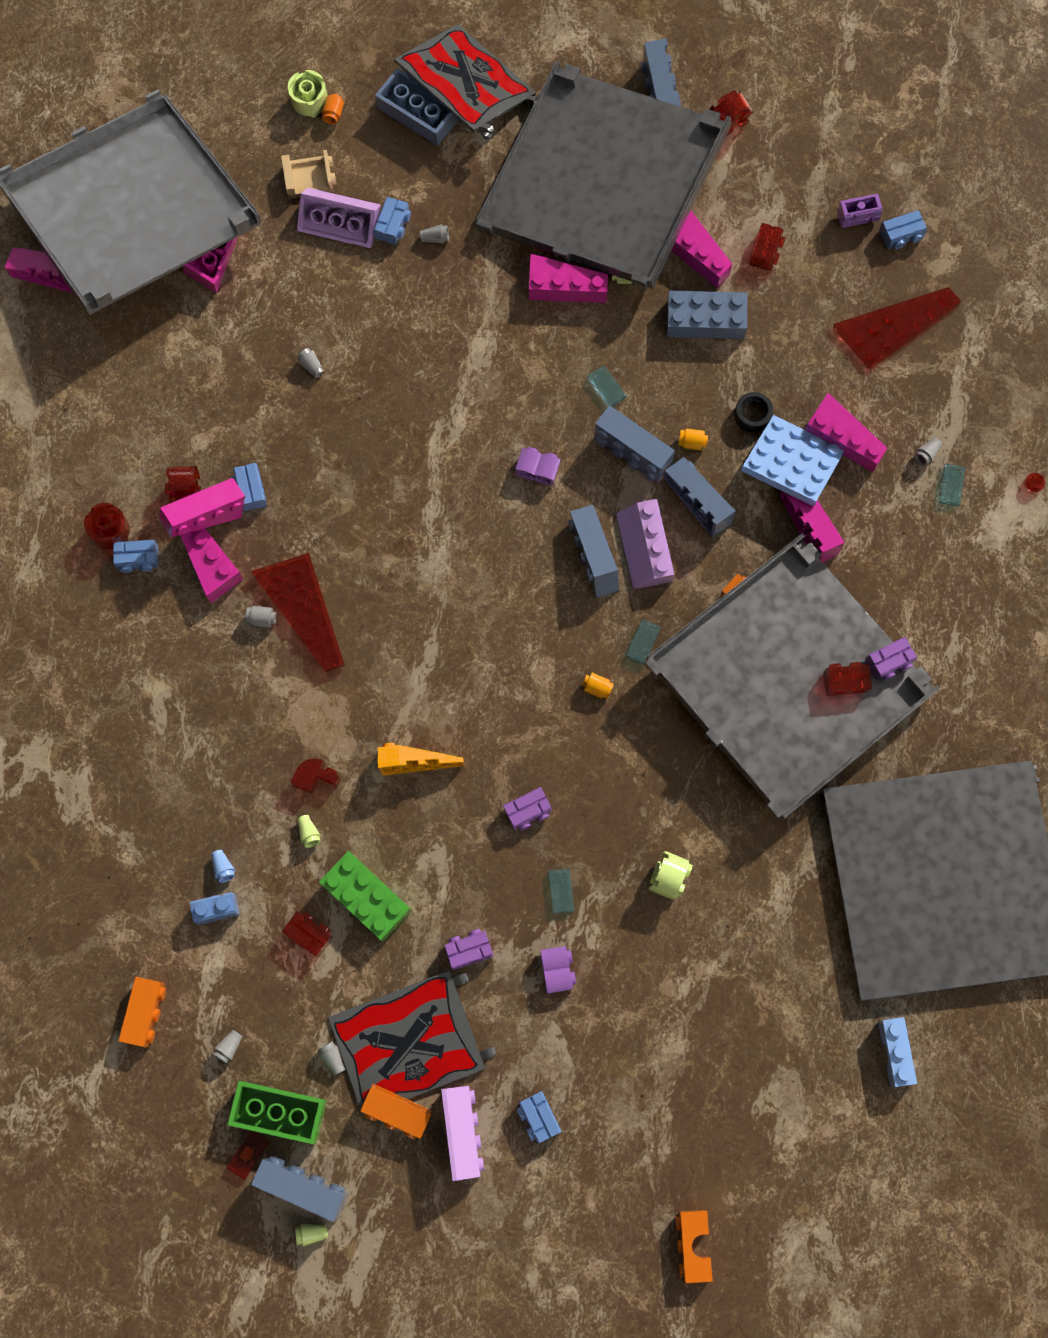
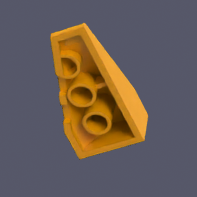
(402, 759)

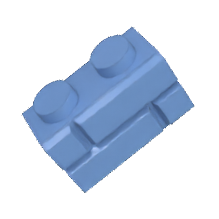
(392, 220)
(903, 230)
(250, 483)
(136, 555)
(214, 908)
(539, 1117)

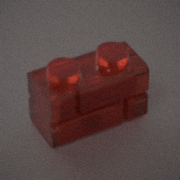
(766, 247)
(847, 679)
(308, 934)

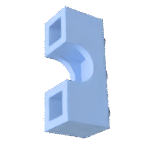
(900, 1061)

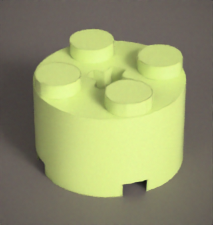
(307, 93)
(669, 876)

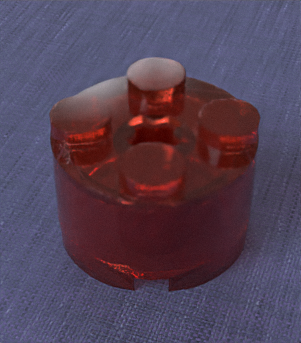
(734, 106)
(182, 482)
(97, 521)

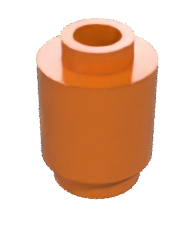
(332, 109)

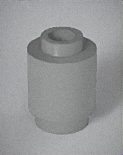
(260, 616)

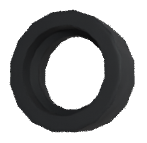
(753, 397)

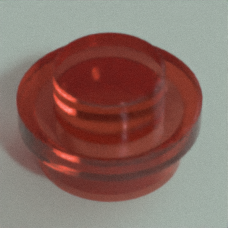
(1034, 482)

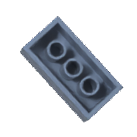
(414, 107)
(707, 314)
(633, 444)
(300, 1189)

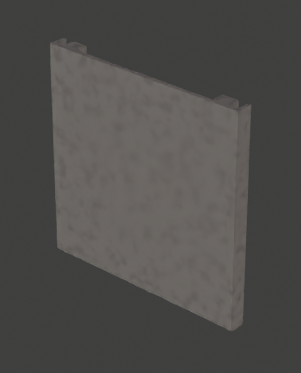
(603, 175)
(128, 202)
(758, 684)
(942, 879)

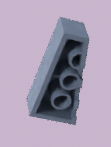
(658, 72)
(700, 497)
(594, 551)

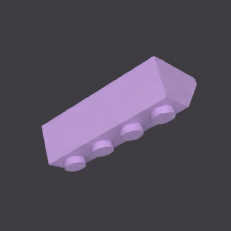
(337, 217)
(645, 544)
(461, 1134)

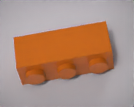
(142, 1012)
(396, 1112)

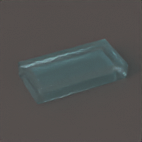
(606, 386)
(952, 485)
(643, 641)
(561, 891)

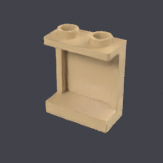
(308, 173)

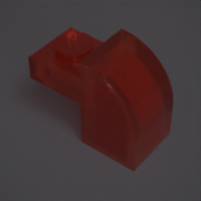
(310, 772)

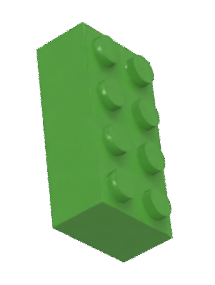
(365, 896)
(277, 1112)

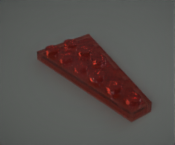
(886, 330)
(298, 597)

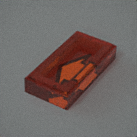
(248, 1154)

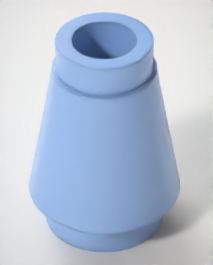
(222, 867)

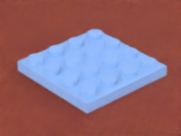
(792, 460)

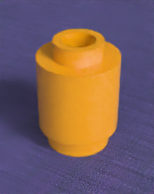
(693, 439)
(597, 686)

